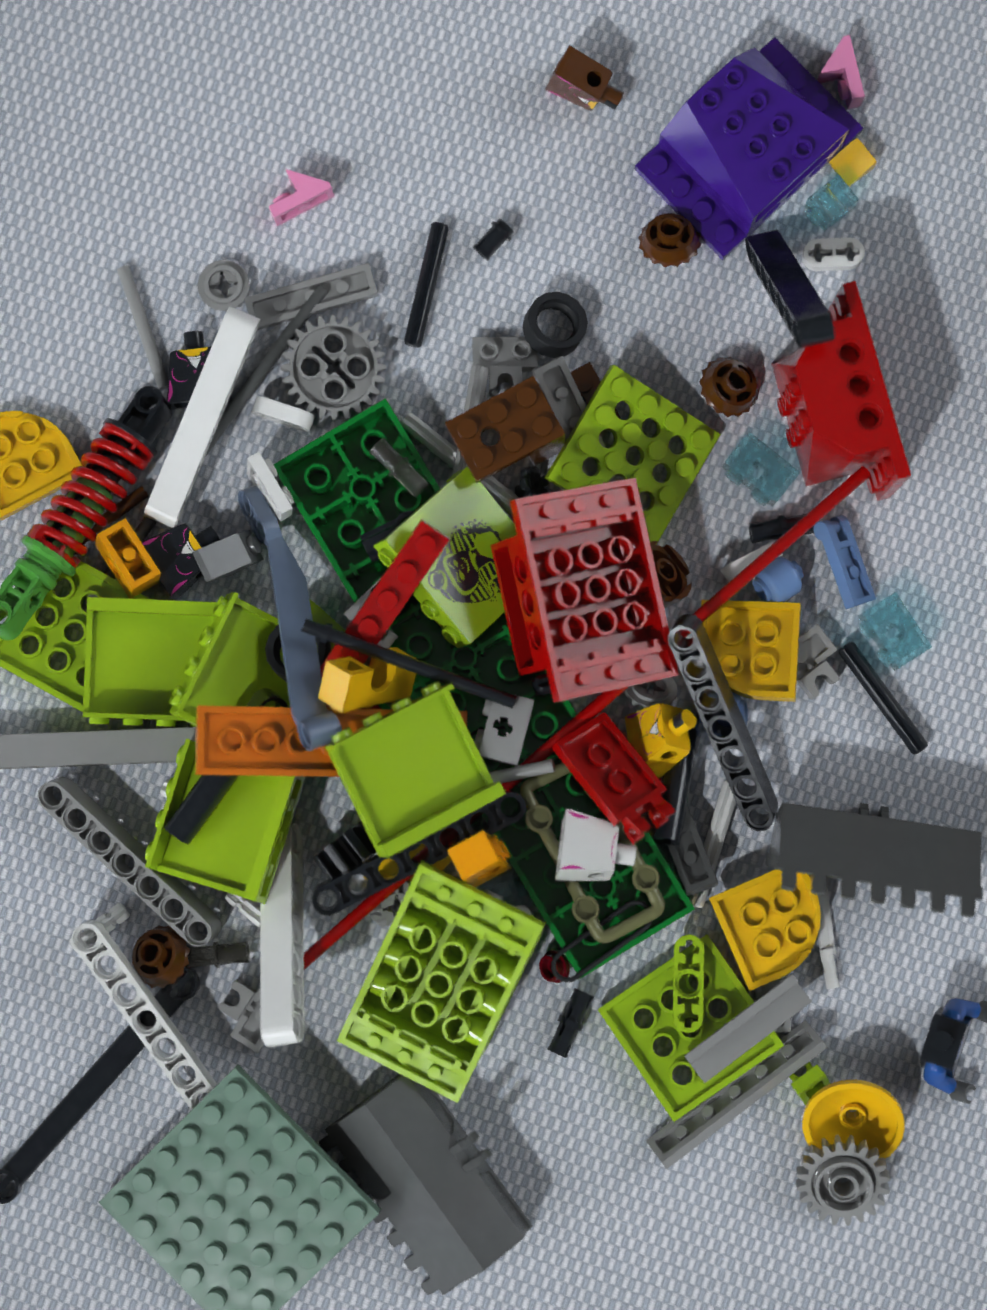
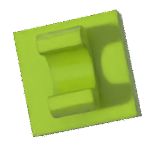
(809, 1083)

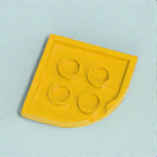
(32, 460)
(757, 647)
(768, 926)

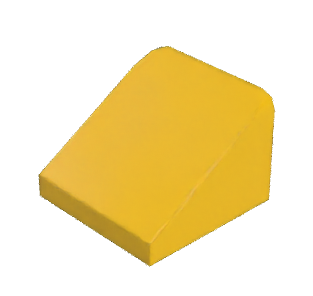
(853, 162)

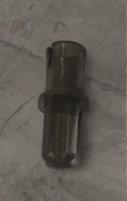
(398, 467)
(219, 954)

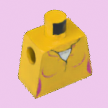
(660, 735)

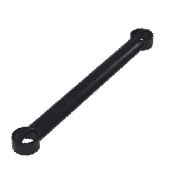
(88, 1091)

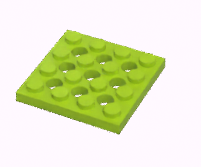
(643, 404)
(53, 638)
(638, 1042)

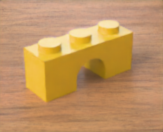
(353, 685)

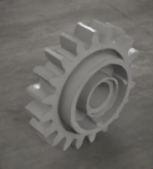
(820, 1174)

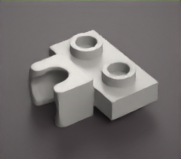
(504, 358)
(813, 650)
(248, 1015)

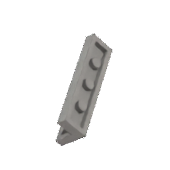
(748, 1028)

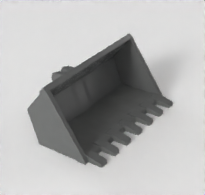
(877, 853)
(428, 1182)

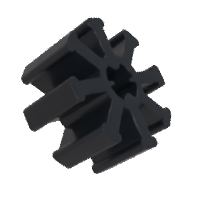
(345, 852)

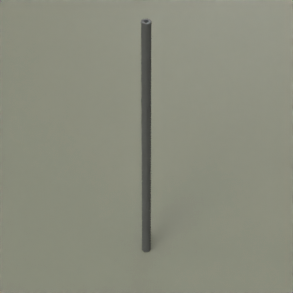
(248, 388)

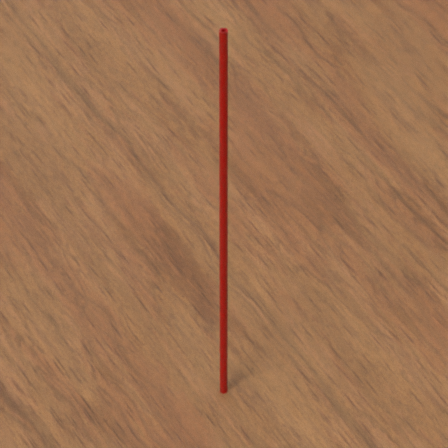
(607, 697)

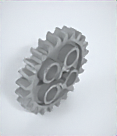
(354, 346)

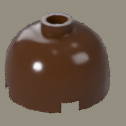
(671, 574)

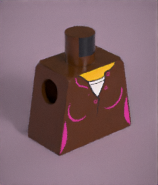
(583, 81)

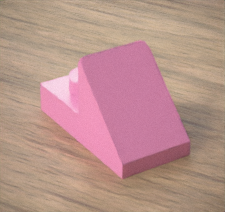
(843, 66)
(307, 195)

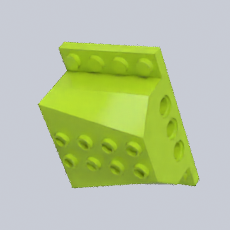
(441, 981)

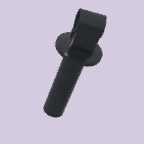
(210, 788)

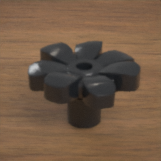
(531, 483)

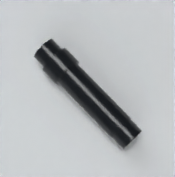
(678, 782)

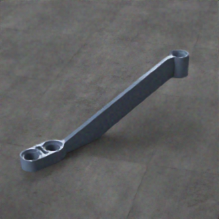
(293, 607)

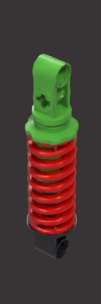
(81, 506)

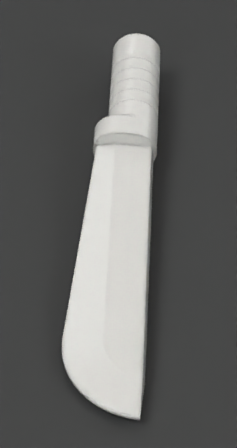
(826, 943)

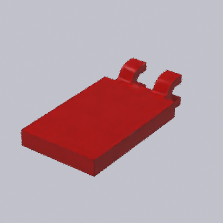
(615, 776)

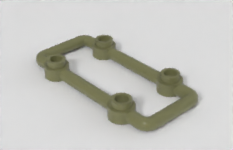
(585, 907)

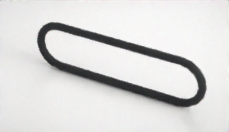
(607, 954)

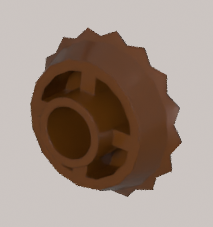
(669, 240)
(729, 386)
(160, 956)

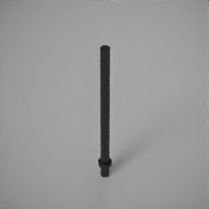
(327, 633)

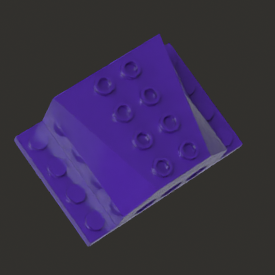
(746, 145)

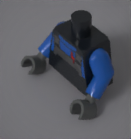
(946, 1043)

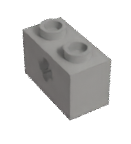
(507, 748)

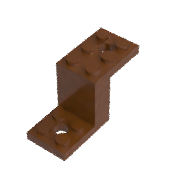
(523, 422)

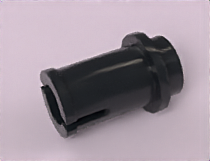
(493, 239)

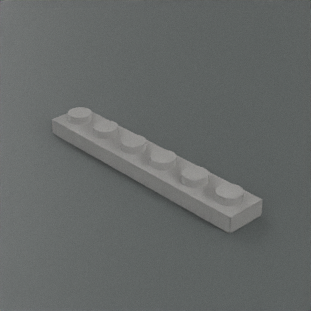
(700, 1123)

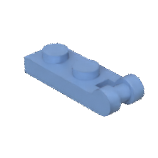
(845, 560)

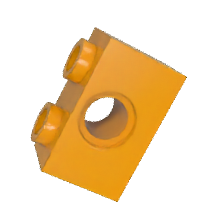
(127, 558)
(480, 858)

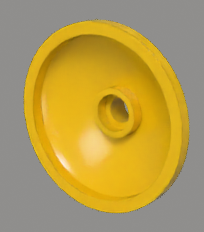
(877, 1116)

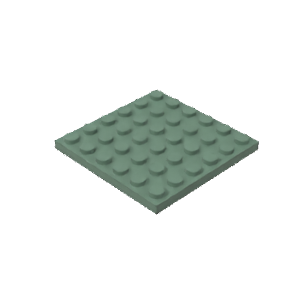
(239, 1201)

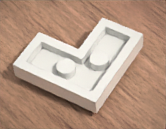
(262, 475)

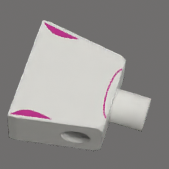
(590, 849)

